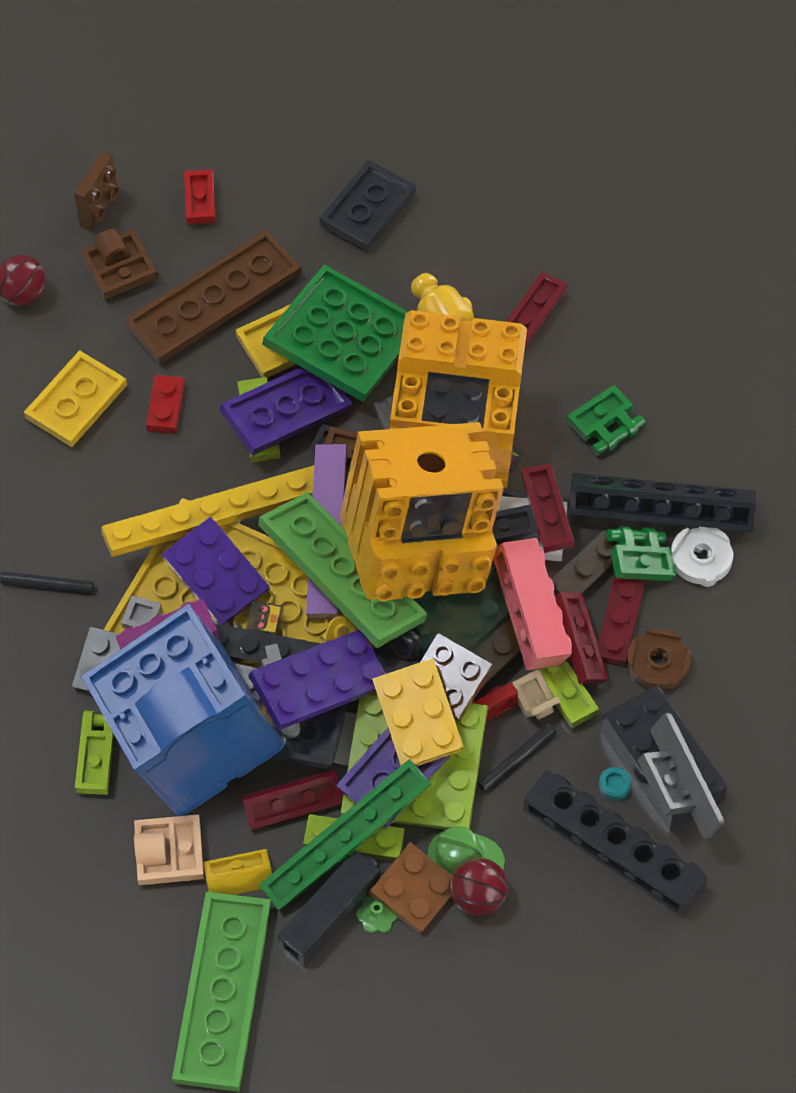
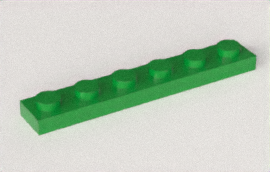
(345, 835)

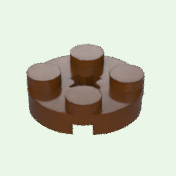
(647, 646)

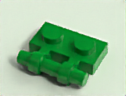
(601, 413)
(643, 561)

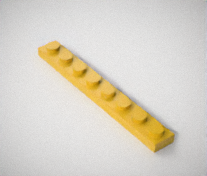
(223, 507)

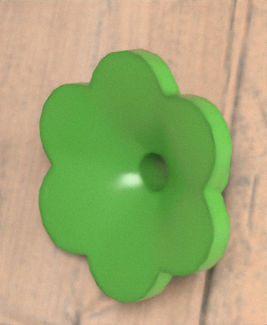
(375, 920)

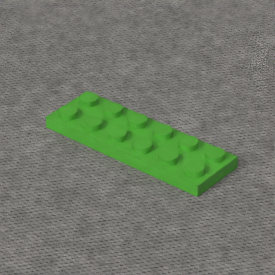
(323, 554)
(222, 992)

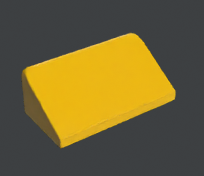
(237, 872)

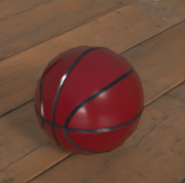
(21, 280)
(479, 886)

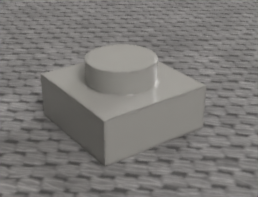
(140, 612)

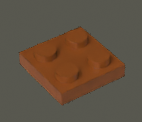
(413, 888)

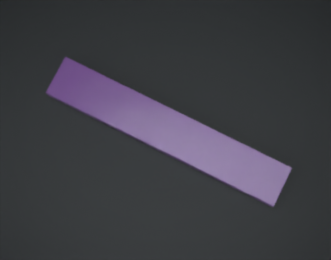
(329, 493)

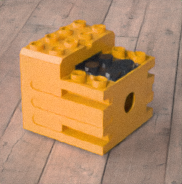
(459, 376)
(421, 510)

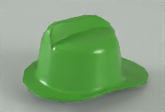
(461, 844)

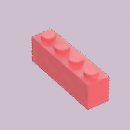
(532, 604)

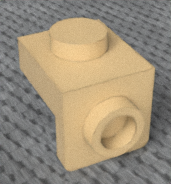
(534, 695)

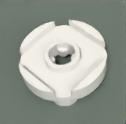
(697, 570)

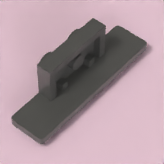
(677, 779)

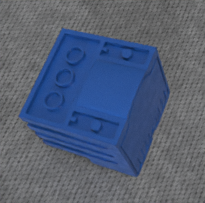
(182, 711)

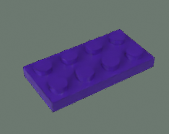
(283, 409)
(317, 679)

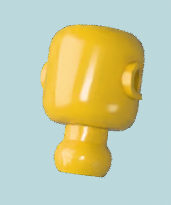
(440, 299)

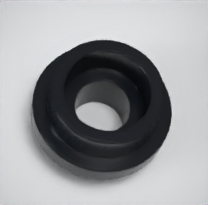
(407, 645)

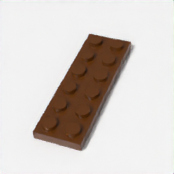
(213, 296)

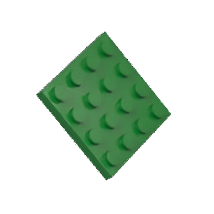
(340, 333)

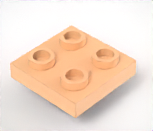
(168, 849)

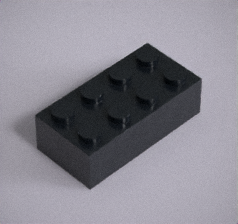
(630, 735)

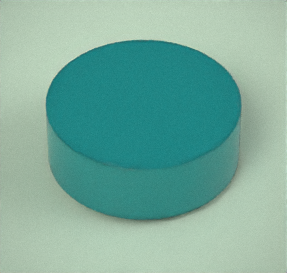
(615, 783)

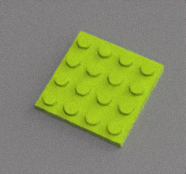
(453, 786)

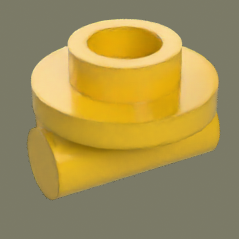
(338, 627)

